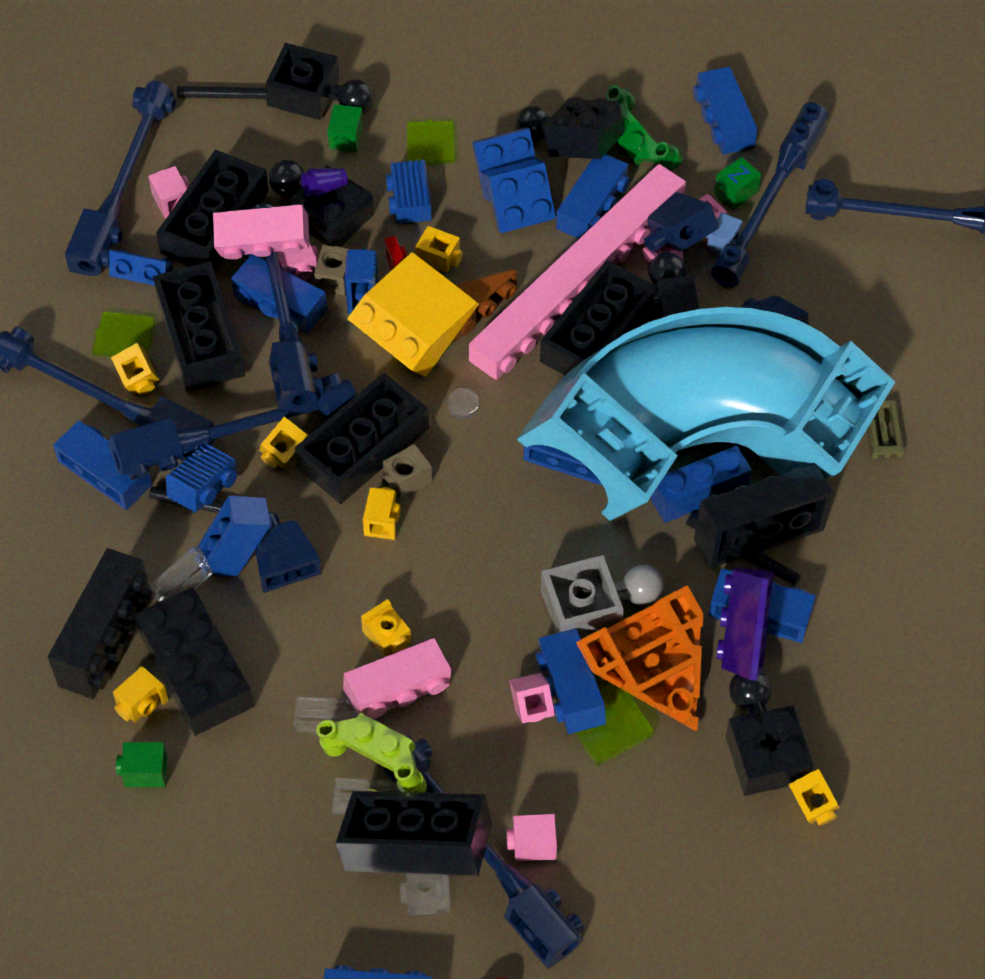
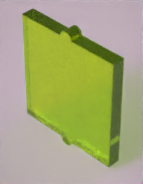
(431, 142)
(121, 331)

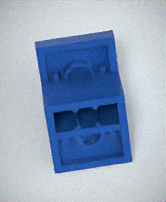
(514, 180)

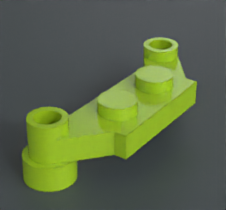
(375, 743)

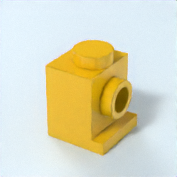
(439, 249)
(130, 364)
(286, 434)
(381, 513)
(375, 628)
(139, 695)
(810, 786)

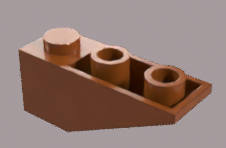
(489, 294)

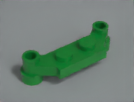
(636, 139)

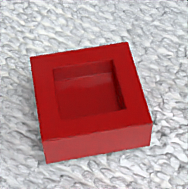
(393, 252)

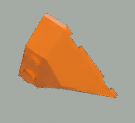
(654, 655)

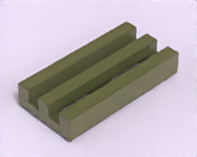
(886, 449)

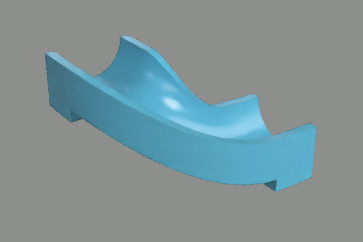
(710, 380)

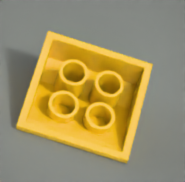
(414, 313)

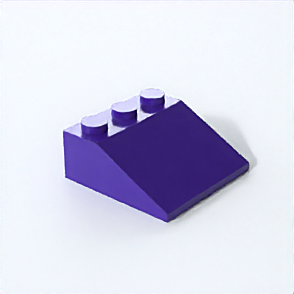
(745, 622)

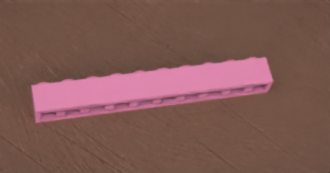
(546, 299)

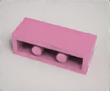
(261, 231)
(397, 679)

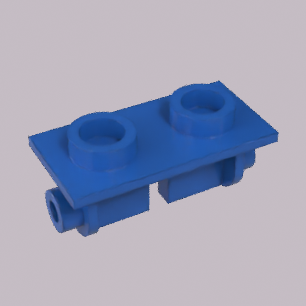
(136, 267)

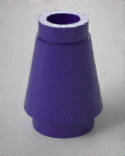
(322, 180)

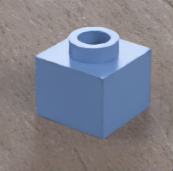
(726, 235)

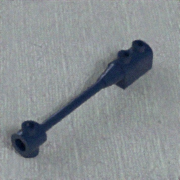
(794, 152)
(826, 200)
(99, 229)
(18, 353)
(289, 359)
(163, 444)
(530, 909)

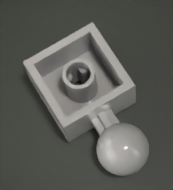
(588, 599)

